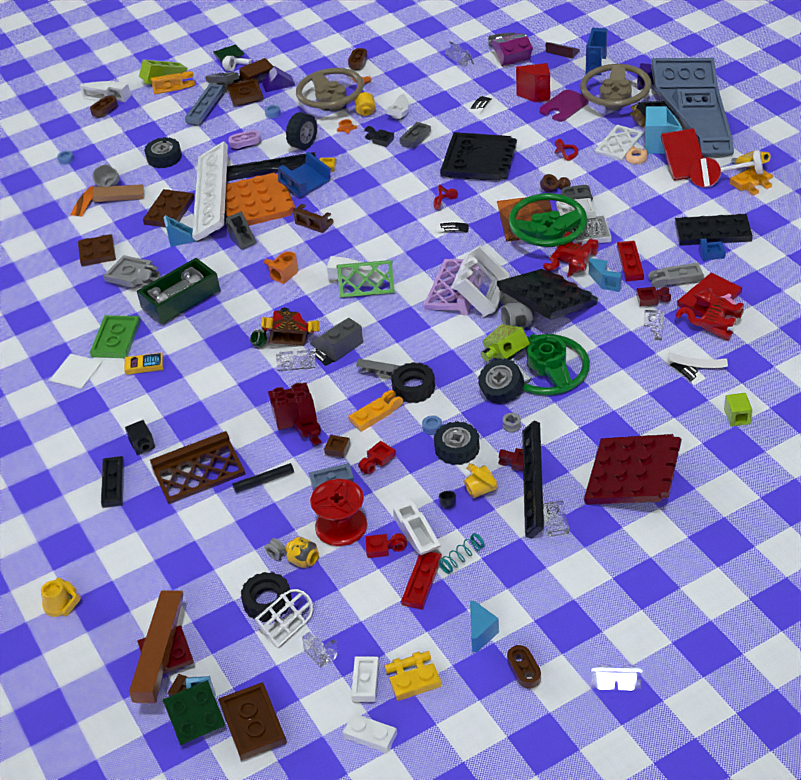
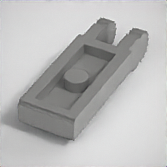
(676, 275)

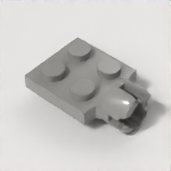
(132, 271)

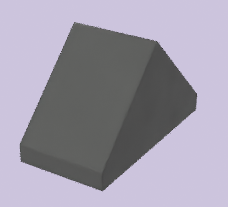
(240, 231)

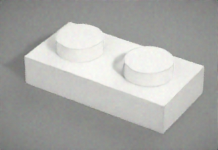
(365, 679)
(369, 733)

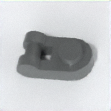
(577, 192)

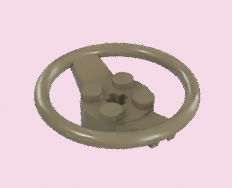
(615, 90)
(329, 93)

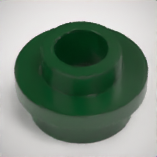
(258, 338)

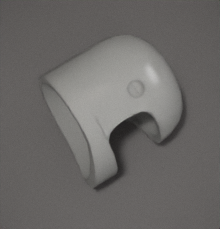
(516, 314)

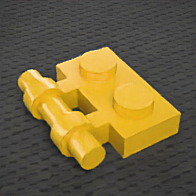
(414, 681)

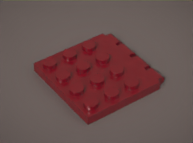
(633, 469)

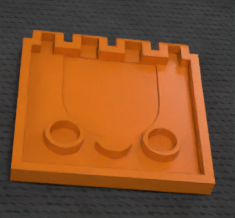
(259, 199)

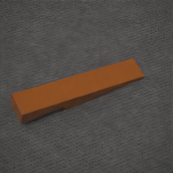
(156, 648)

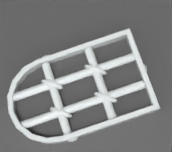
(277, 616)

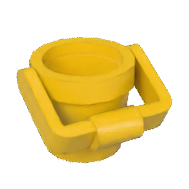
(480, 481)
(57, 599)

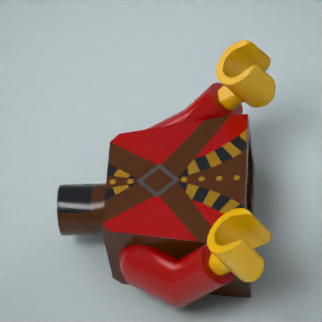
(288, 327)

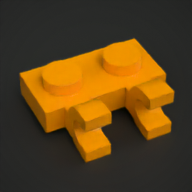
(750, 179)

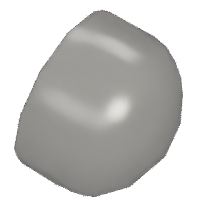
(105, 176)

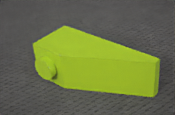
(155, 68)

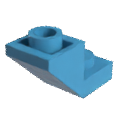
(605, 279)

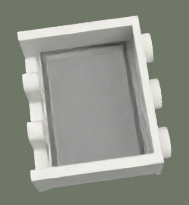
(478, 280)

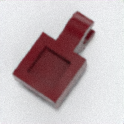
(309, 430)
(515, 459)

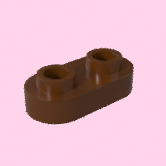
(357, 58)
(103, 106)
(525, 668)

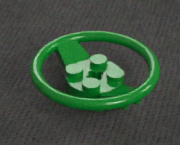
(548, 227)
(548, 357)

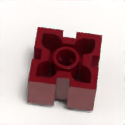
(292, 405)

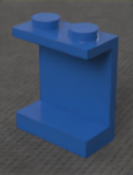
(596, 49)
(306, 177)

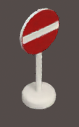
(707, 171)

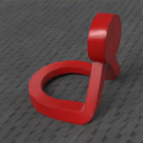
(561, 146)
(451, 194)

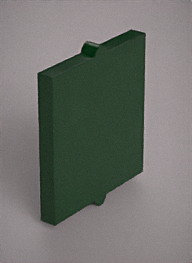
(232, 50)

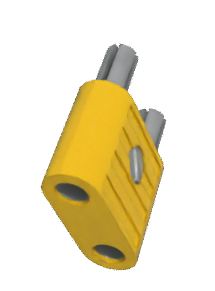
(748, 157)

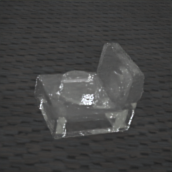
(655, 320)
(555, 519)
(318, 651)

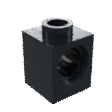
(140, 437)

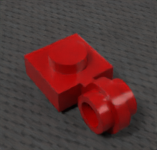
(380, 454)
(378, 544)

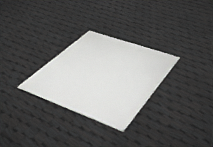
(75, 371)

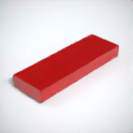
(630, 261)
(421, 580)

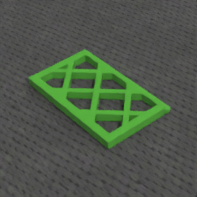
(355, 266)

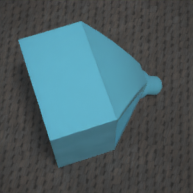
(658, 121)

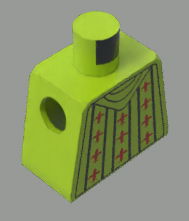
(504, 342)

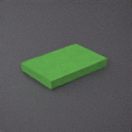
(115, 336)

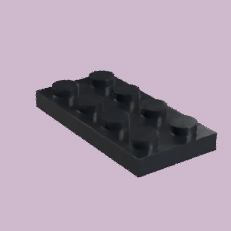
(713, 228)

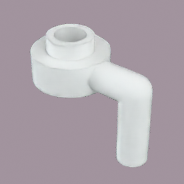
(229, 62)

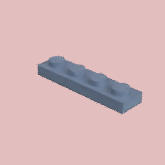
(204, 104)

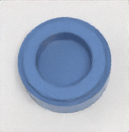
(272, 111)
(65, 157)
(431, 424)

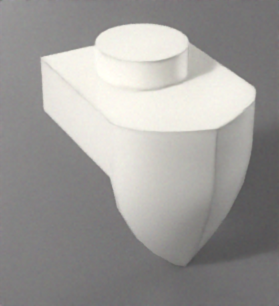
(399, 108)

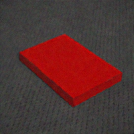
(681, 152)
(717, 284)

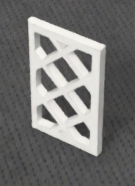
(611, 152)

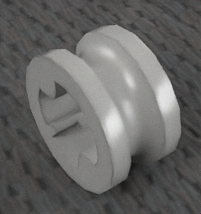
(515, 426)
(275, 549)

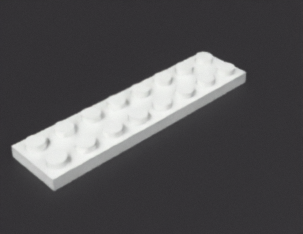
(210, 191)

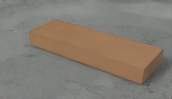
(118, 193)

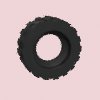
(413, 371)
(260, 583)

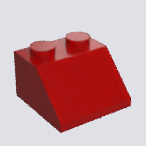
(533, 82)

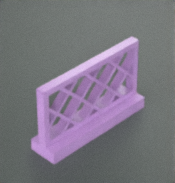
(462, 303)

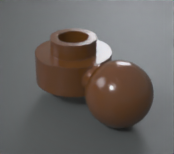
(550, 183)

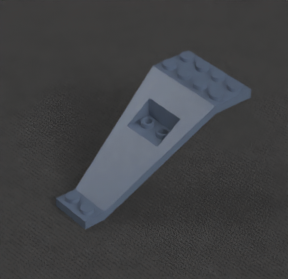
(695, 80)

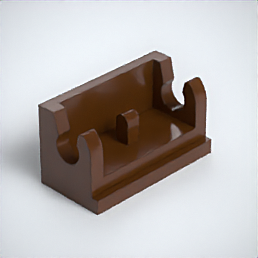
(255, 69)
(312, 220)

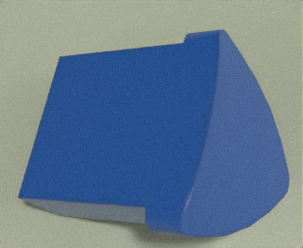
(711, 250)

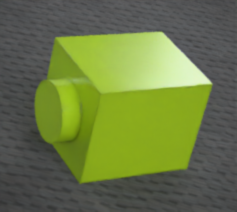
(738, 409)

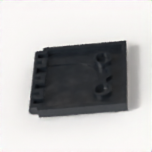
(478, 156)
(547, 293)

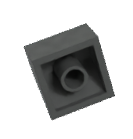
(339, 339)

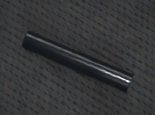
(263, 478)

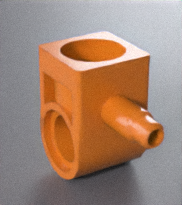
(283, 267)

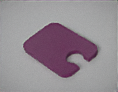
(566, 102)

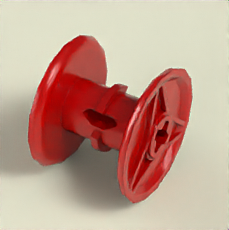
(339, 512)

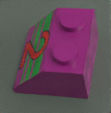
(512, 49)

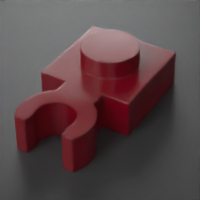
(651, 296)

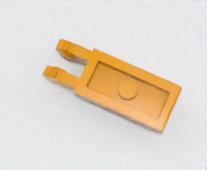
(172, 82)
(375, 410)

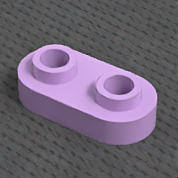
(244, 139)

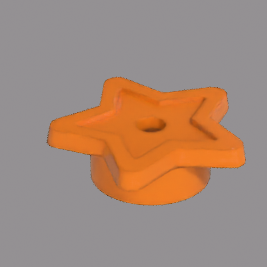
(346, 126)

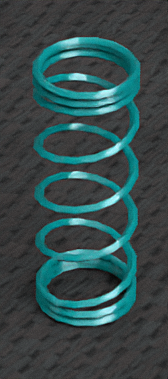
(448, 563)

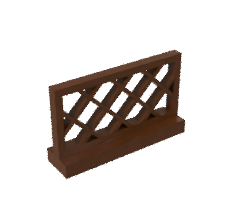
(191, 455)

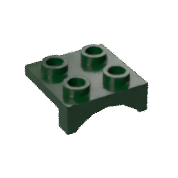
(193, 712)

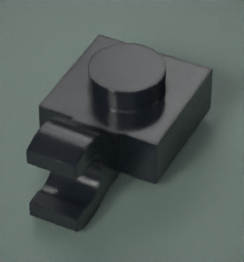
(380, 138)

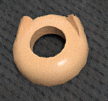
(636, 159)

